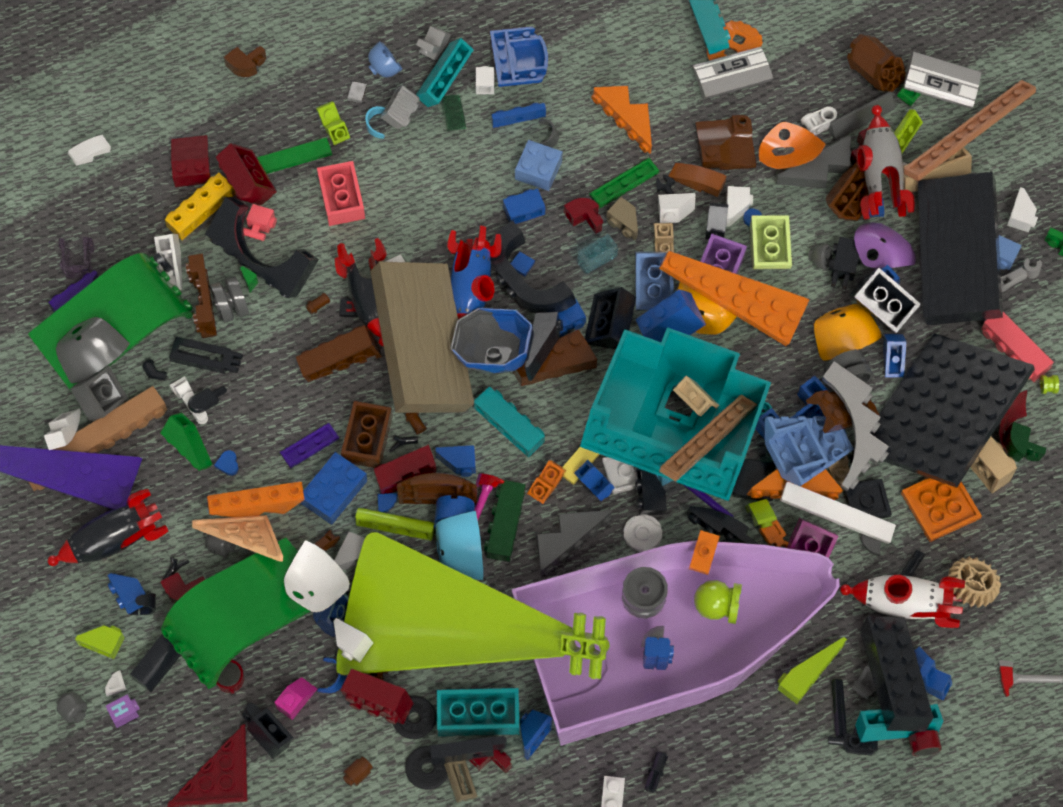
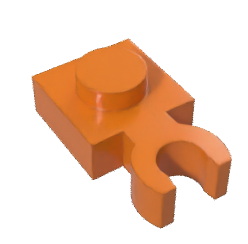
(774, 535)

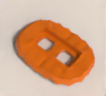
(751, 34)

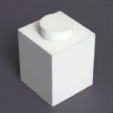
(484, 80)

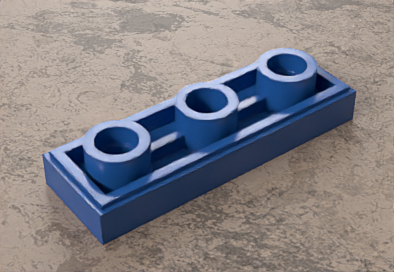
(518, 114)

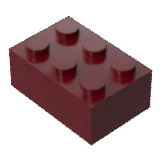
(245, 174)
(377, 697)

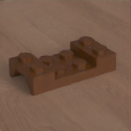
(204, 314)
(835, 410)

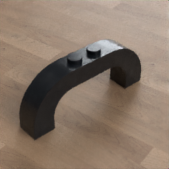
(536, 301)

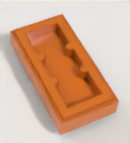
(704, 552)

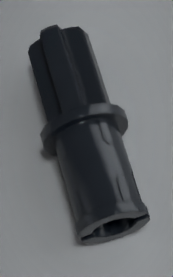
(656, 771)

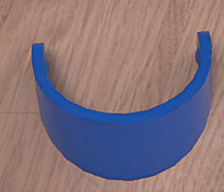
(339, 682)

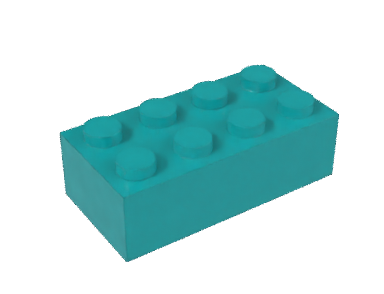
(478, 712)

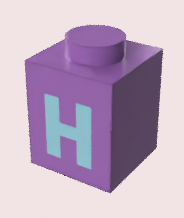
(123, 710)

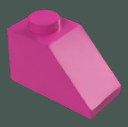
(294, 697)

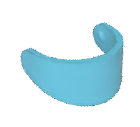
(370, 113)

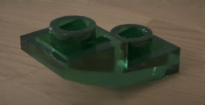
(453, 113)

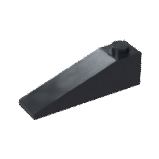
(543, 339)

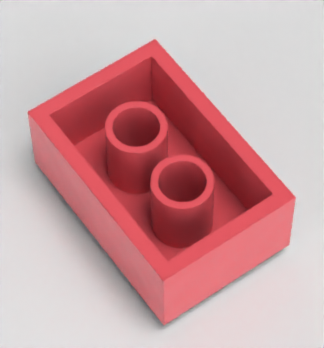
(341, 193)

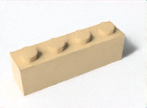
(954, 166)

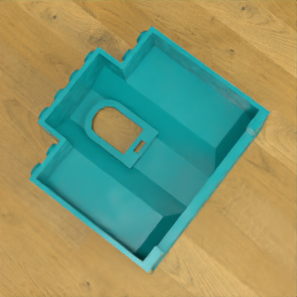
(631, 415)

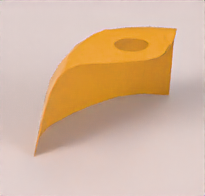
(715, 317)
(847, 333)

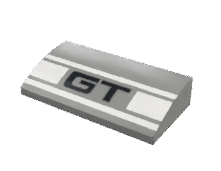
(732, 73)
(942, 80)

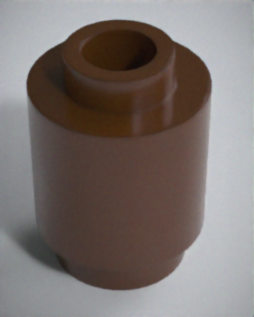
(357, 771)

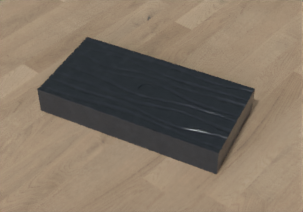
(960, 249)

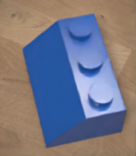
(675, 312)

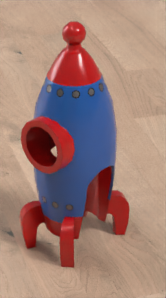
(472, 271)

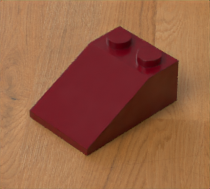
(190, 161)

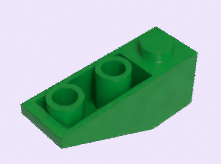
(186, 439)

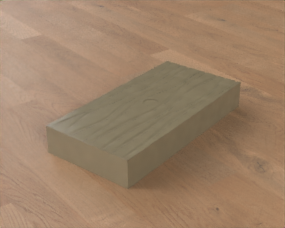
(417, 334)

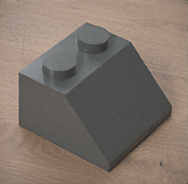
(99, 394)

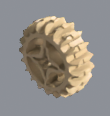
(976, 576)

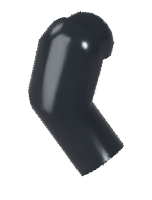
(151, 371)

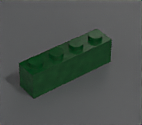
(506, 521)

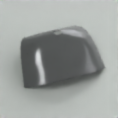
(94, 351)

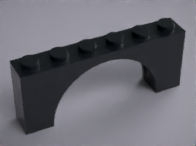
(228, 233)

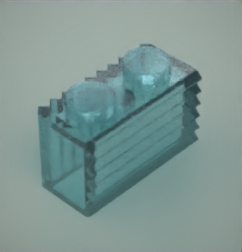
(597, 254)

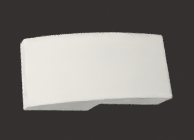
(86, 150)

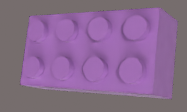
(724, 254)

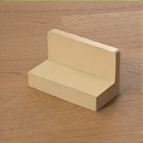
(695, 396)

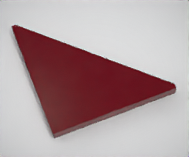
(220, 778)

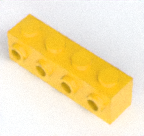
(199, 206)

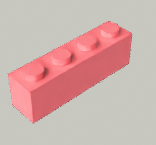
(1016, 344)

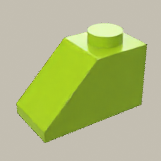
(102, 640)

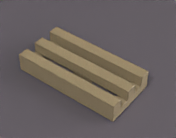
(457, 781)

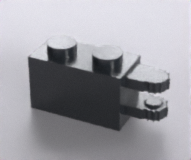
(845, 261)
(266, 730)

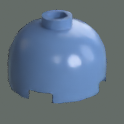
(383, 61)

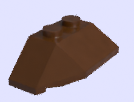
(847, 194)

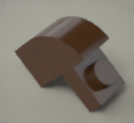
(245, 65)

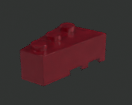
(404, 467)

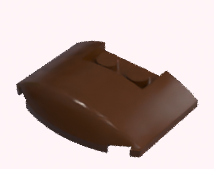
(431, 486)

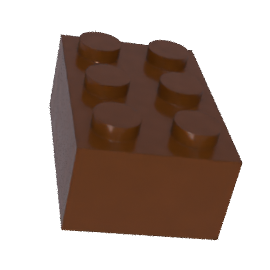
(367, 434)

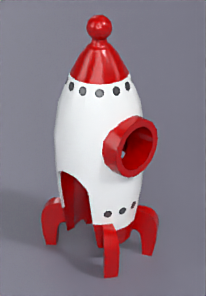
(910, 597)

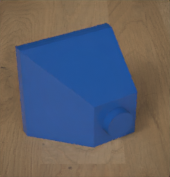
(533, 730)

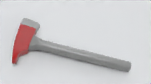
(1009, 678)

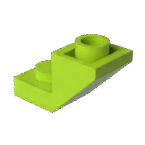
(332, 123)
(761, 513)

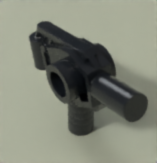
(852, 744)

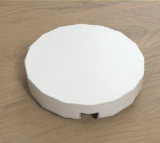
(647, 537)

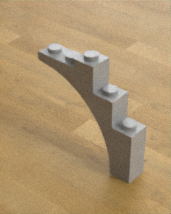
(864, 421)

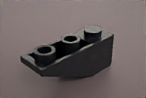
(651, 493)

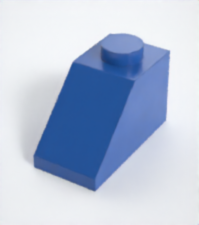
(894, 355)
(458, 459)

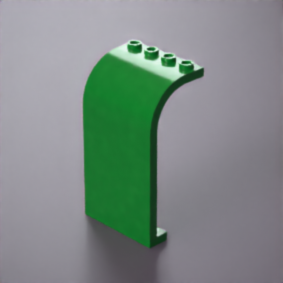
(128, 296)
(232, 612)

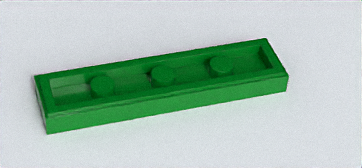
(295, 155)
(624, 182)

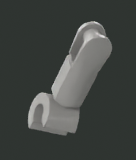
(1020, 274)

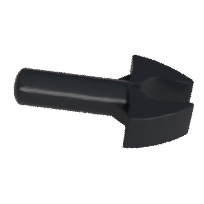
(666, 188)

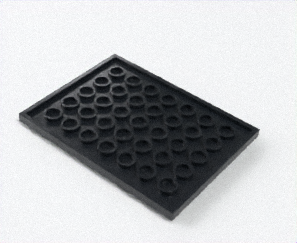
(949, 408)

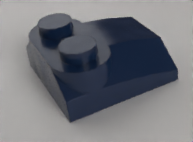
(326, 618)

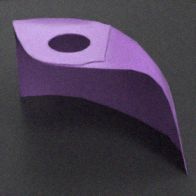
(894, 252)

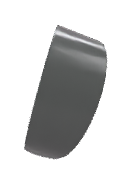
(553, 139)

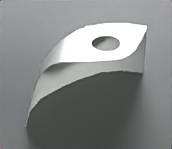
(315, 574)

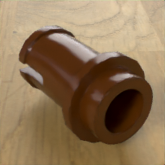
(317, 303)
(415, 422)

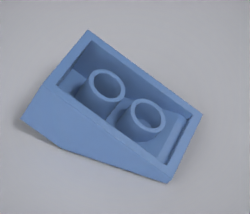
(650, 282)

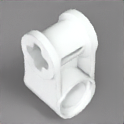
(816, 121)

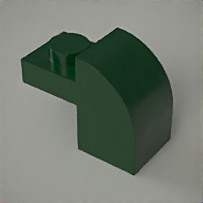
(1018, 445)

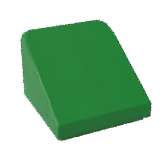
(249, 277)

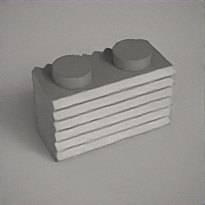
(400, 107)

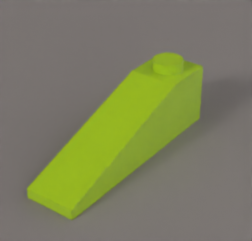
(803, 676)

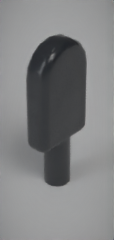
(205, 399)

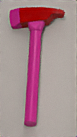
(487, 483)

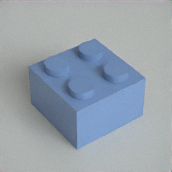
(538, 165)

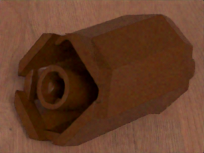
(876, 63)

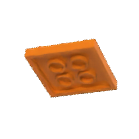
(940, 507)

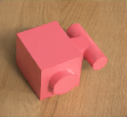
(259, 220)

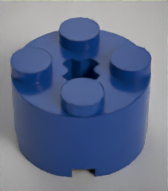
(450, 507)

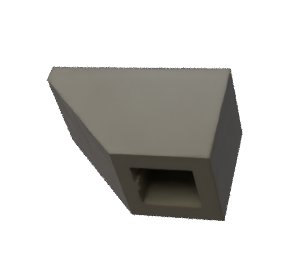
(622, 215)

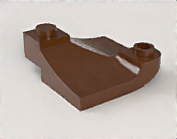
(726, 143)

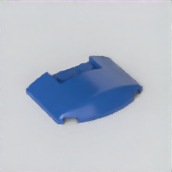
(519, 56)

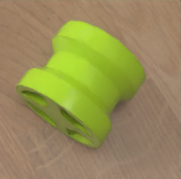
(1049, 384)

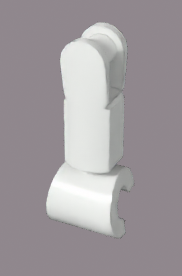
(183, 390)

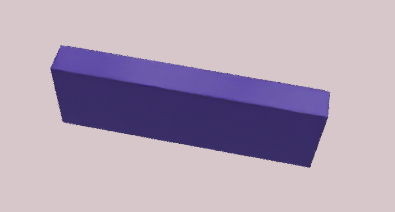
(309, 445)

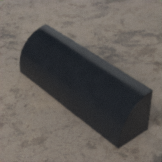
(155, 664)

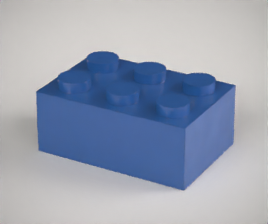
(333, 488)

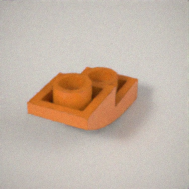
(547, 481)

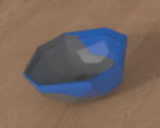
(492, 340)

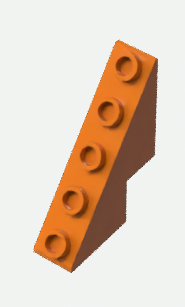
(631, 117)
(774, 485)
(257, 501)

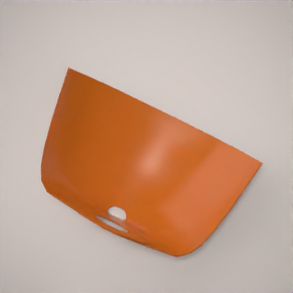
(806, 147)

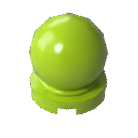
(717, 600)

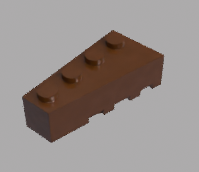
(568, 356)

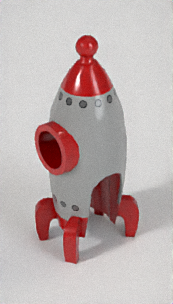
(883, 156)

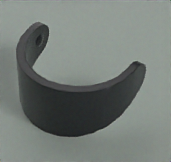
(148, 602)

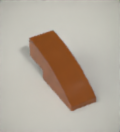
(698, 178)

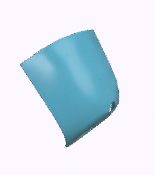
(461, 544)

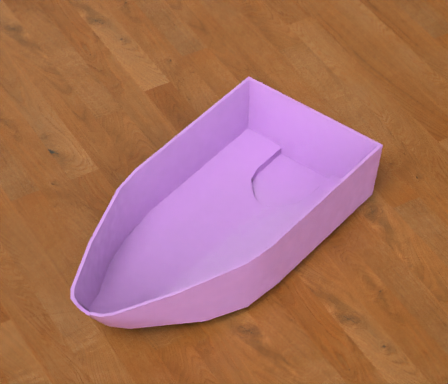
(710, 656)

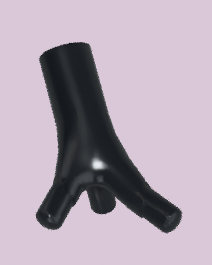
(403, 441)
(174, 567)

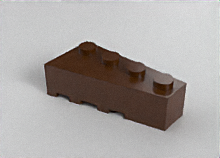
(338, 353)

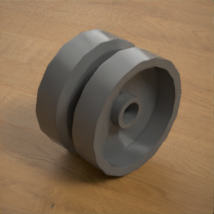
(229, 299)
(853, 362)
(644, 592)

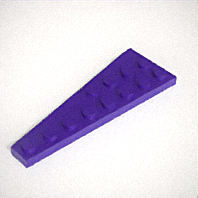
(87, 476)

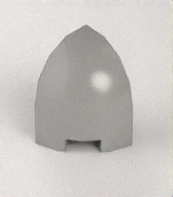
(657, 632)

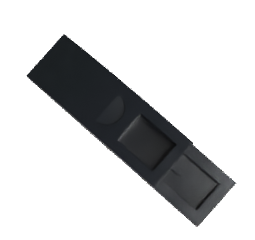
(718, 523)

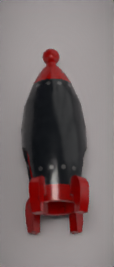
(360, 288)
(111, 532)

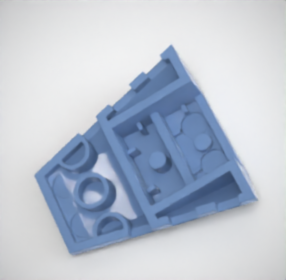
(802, 447)

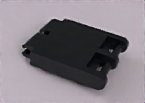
(751, 474)

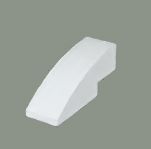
(62, 429)

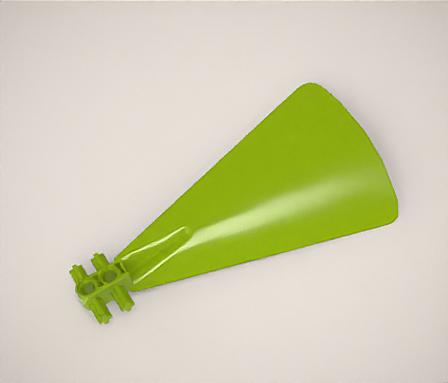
(438, 617)

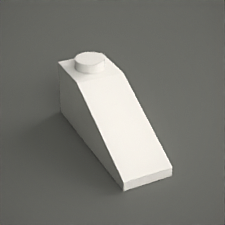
(170, 248)

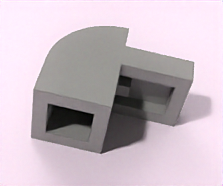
(433, 43)

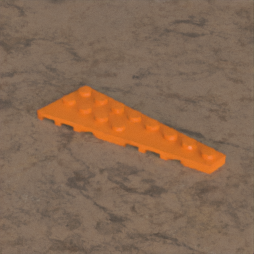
(758, 304)

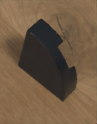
(160, 259)

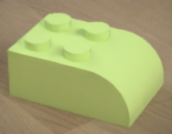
(770, 242)

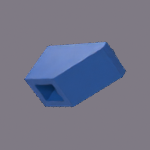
(126, 590)

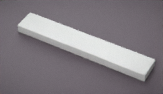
(837, 512)

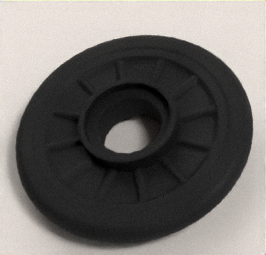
(424, 725)
(420, 778)

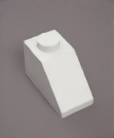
(738, 203)
(675, 207)
(1023, 212)
(351, 641)

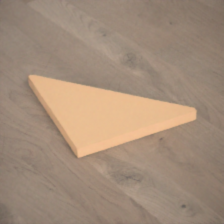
(248, 532)

